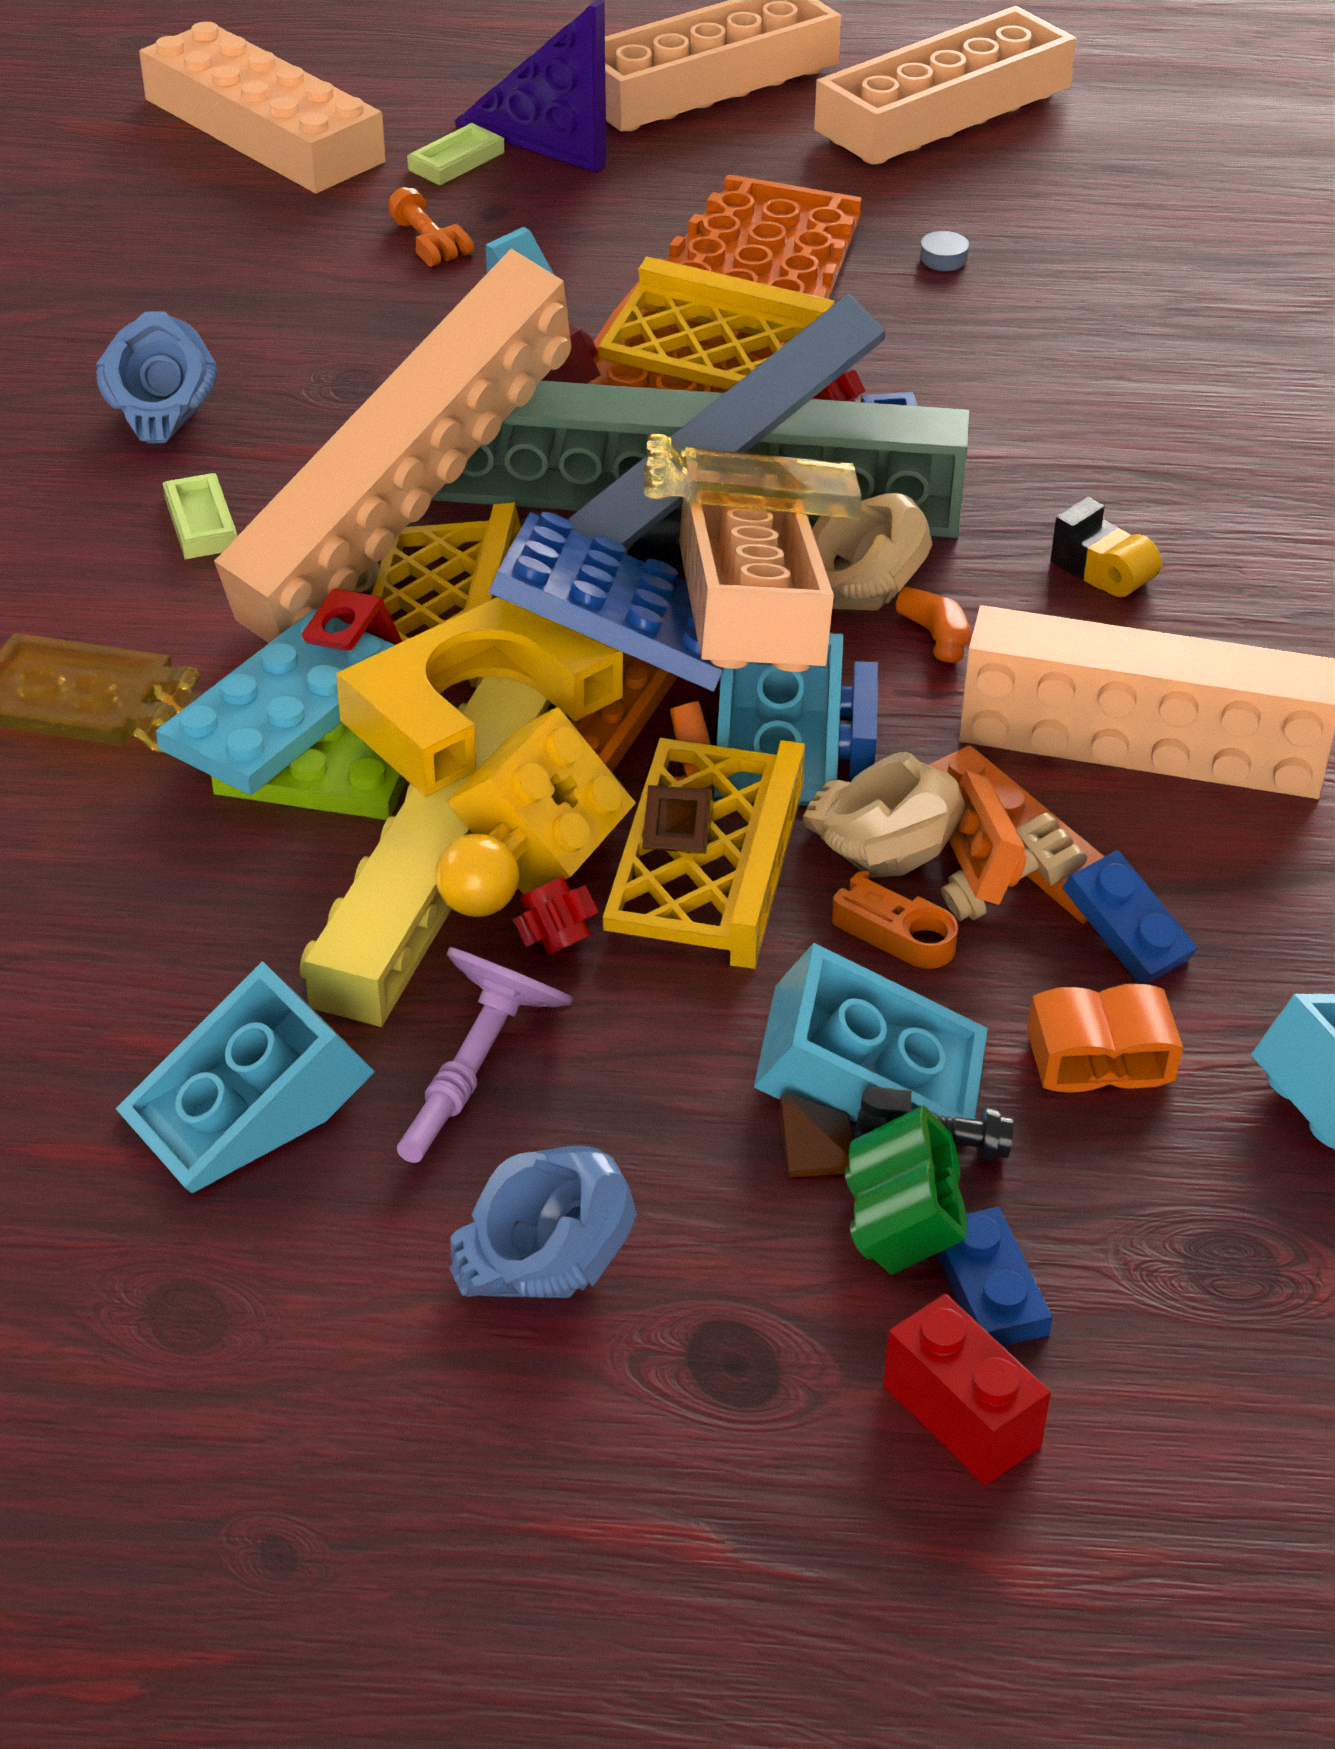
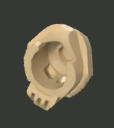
(874, 551)
(888, 815)

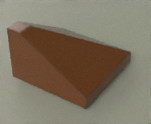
(677, 819)
(813, 1137)

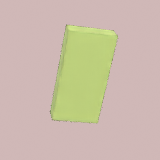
(455, 154)
(199, 515)

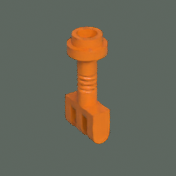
(408, 208)

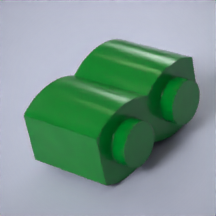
(906, 1191)

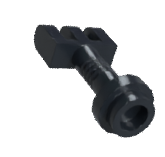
(990, 1134)

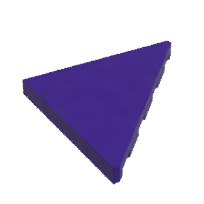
(554, 97)

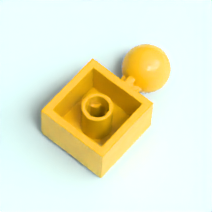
(532, 816)

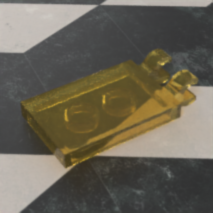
(751, 480)
(90, 690)

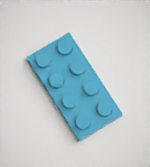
(265, 708)

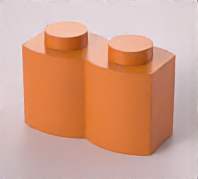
(1104, 1038)

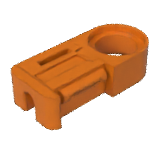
(891, 919)

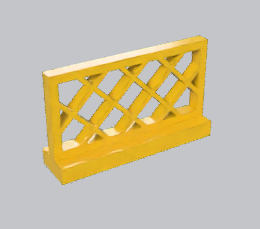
(710, 298)
(442, 540)
(757, 865)

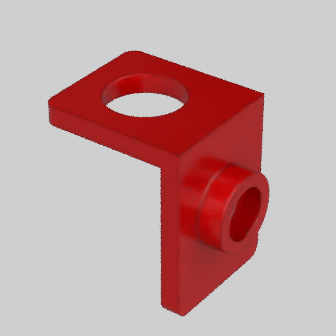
(360, 610)

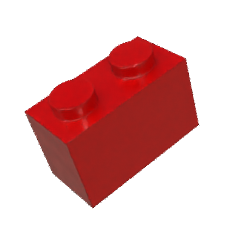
(966, 1388)

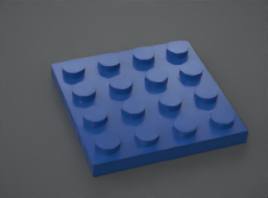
(604, 595)

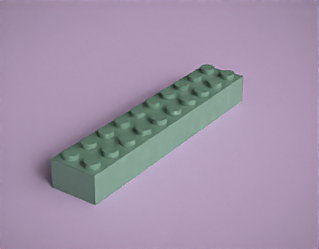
(586, 436)

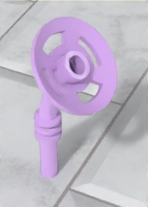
(456, 1080)

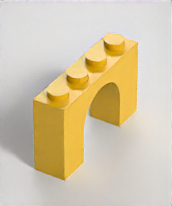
(397, 700)

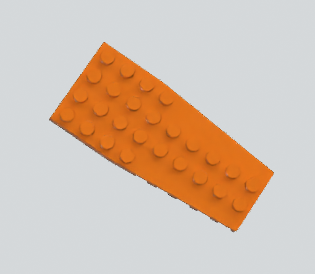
(752, 233)

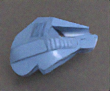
(156, 374)
(570, 1225)

